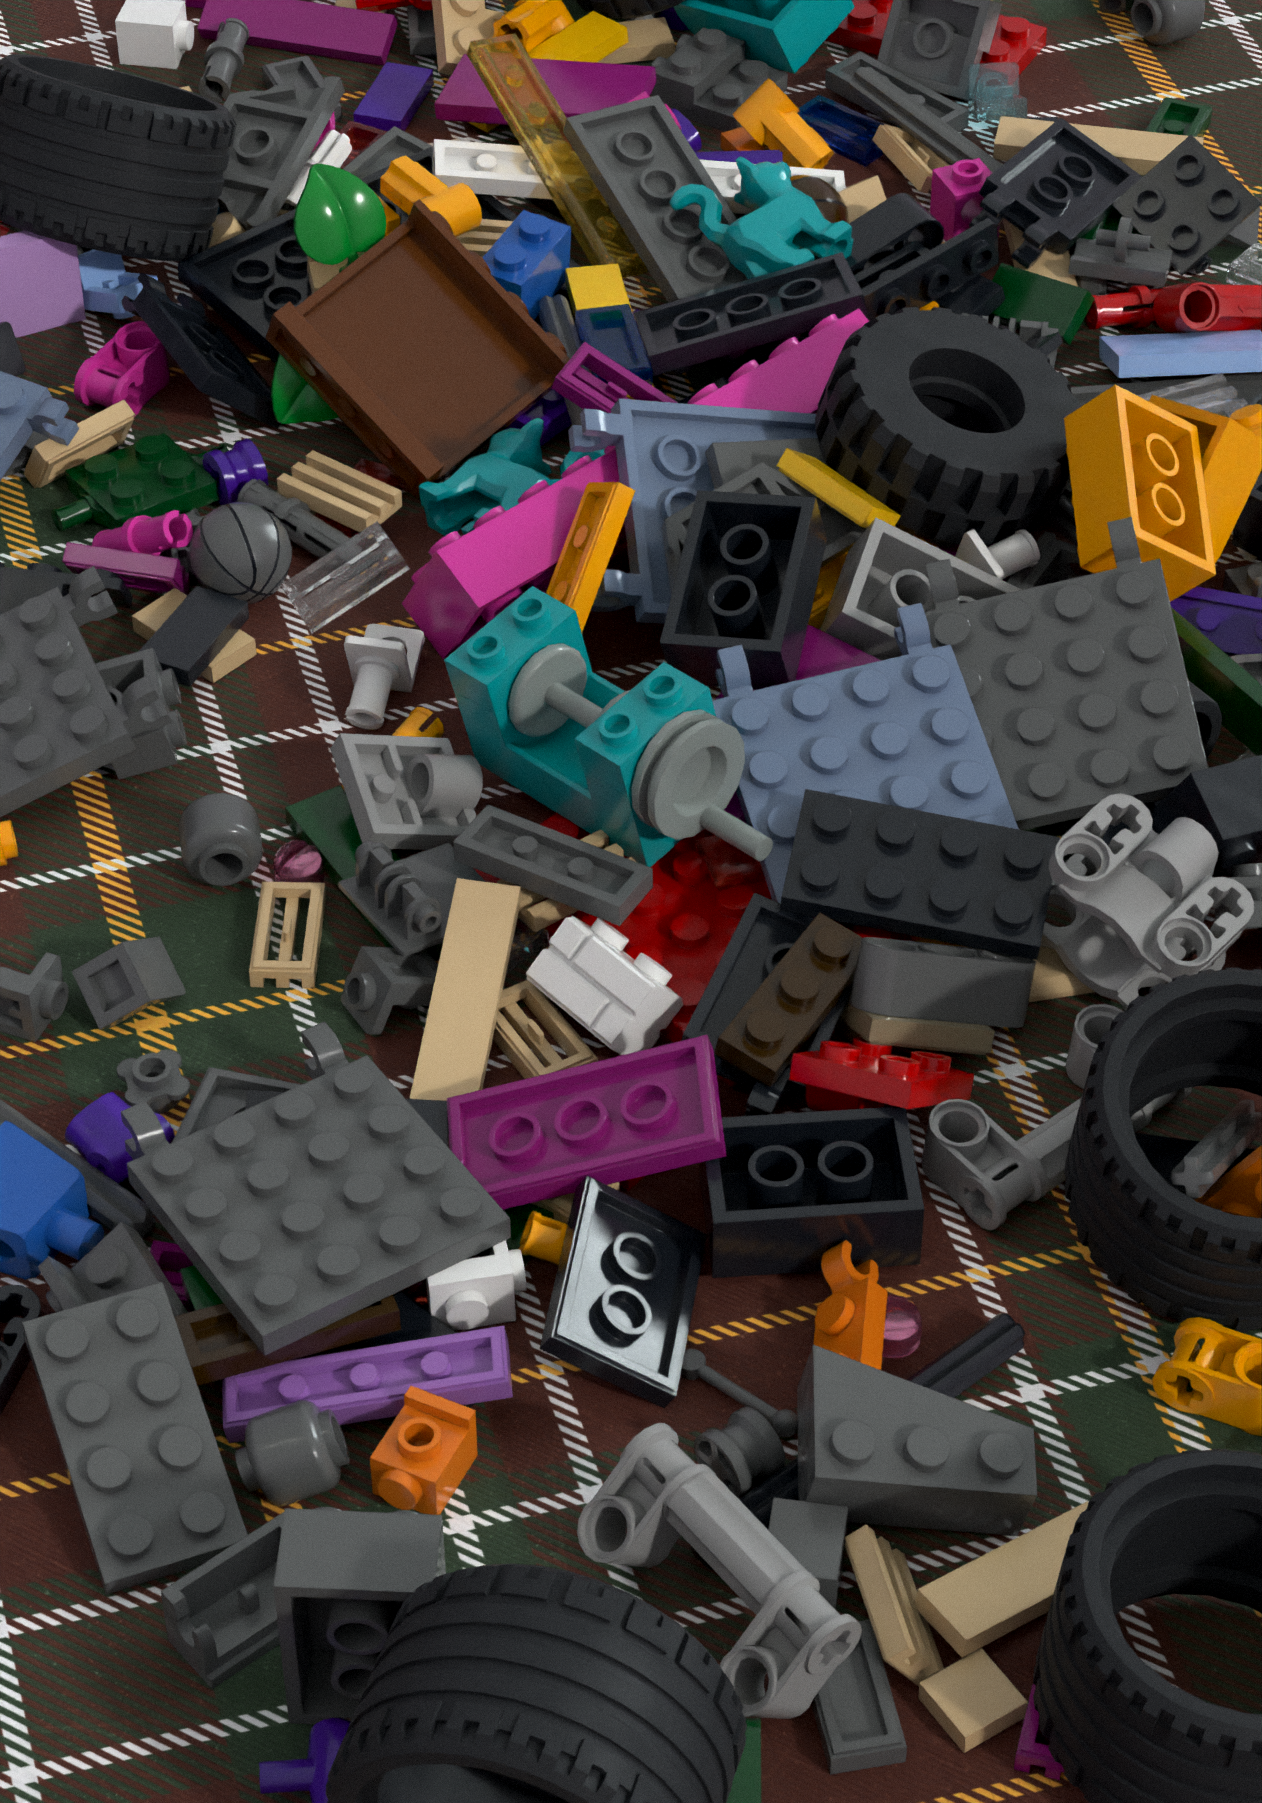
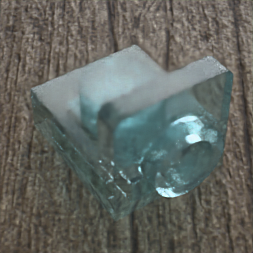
(995, 91)

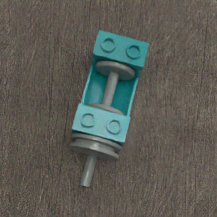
(608, 759)

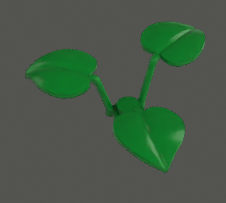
(331, 223)

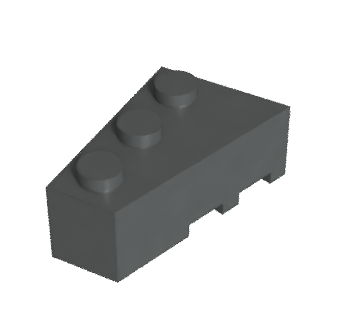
(908, 1452)

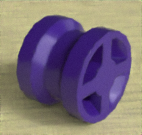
(235, 469)

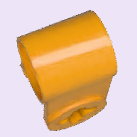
(1222, 1374)

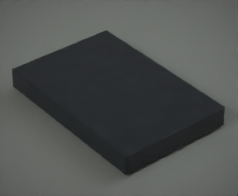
(624, 1292)

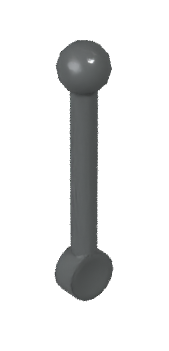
(694, 1367)

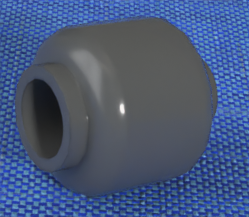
(1167, 20)
(220, 839)
(292, 1453)

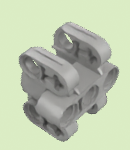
(1140, 901)

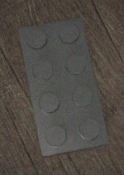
(134, 1437)

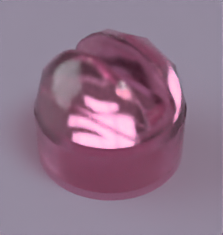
(303, 860)
(902, 1327)

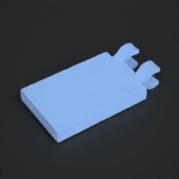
(1182, 353)

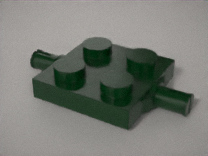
(136, 482)

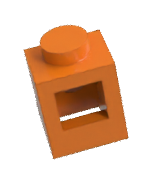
(424, 1453)

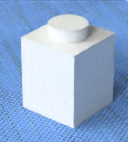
(153, 33)

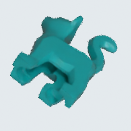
(775, 229)
(492, 479)

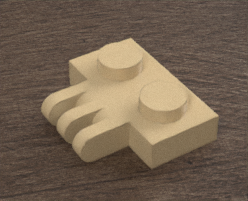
(458, 24)

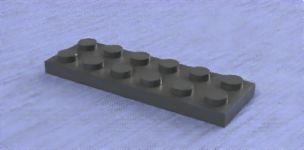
(637, 166)

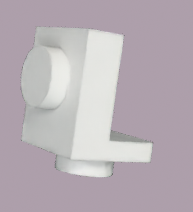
(478, 1289)

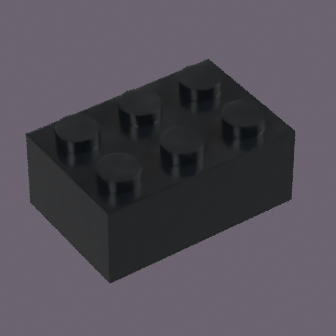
(747, 582)
(808, 1184)

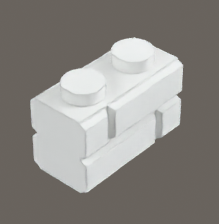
(604, 987)

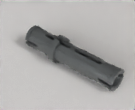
(295, 515)

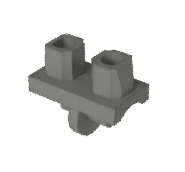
(1119, 258)

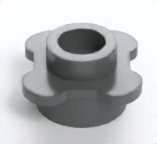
(154, 1080)

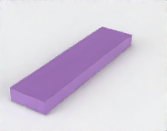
(373, 1380)

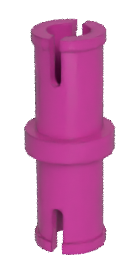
(148, 534)

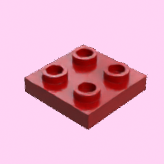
(870, 1076)

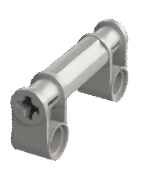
(991, 1170)
(668, 1495)

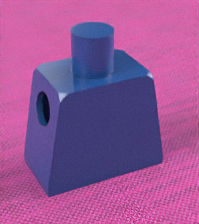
(40, 1206)

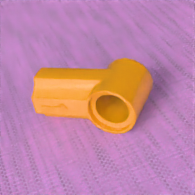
(534, 21)
(776, 123)
(409, 181)

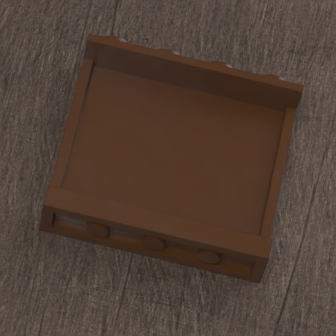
(419, 350)

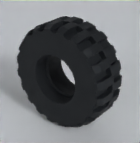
(948, 424)

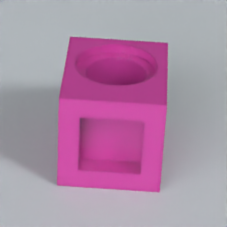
(956, 195)

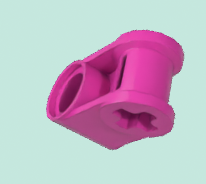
(126, 368)

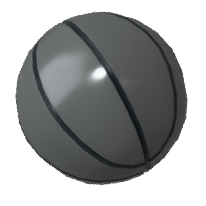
(240, 552)

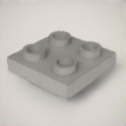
(407, 788)

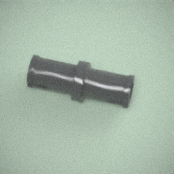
(224, 59)

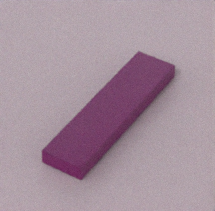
(306, 27)

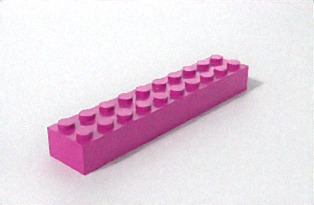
(519, 548)

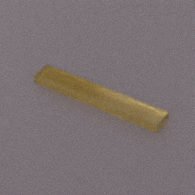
(539, 130)

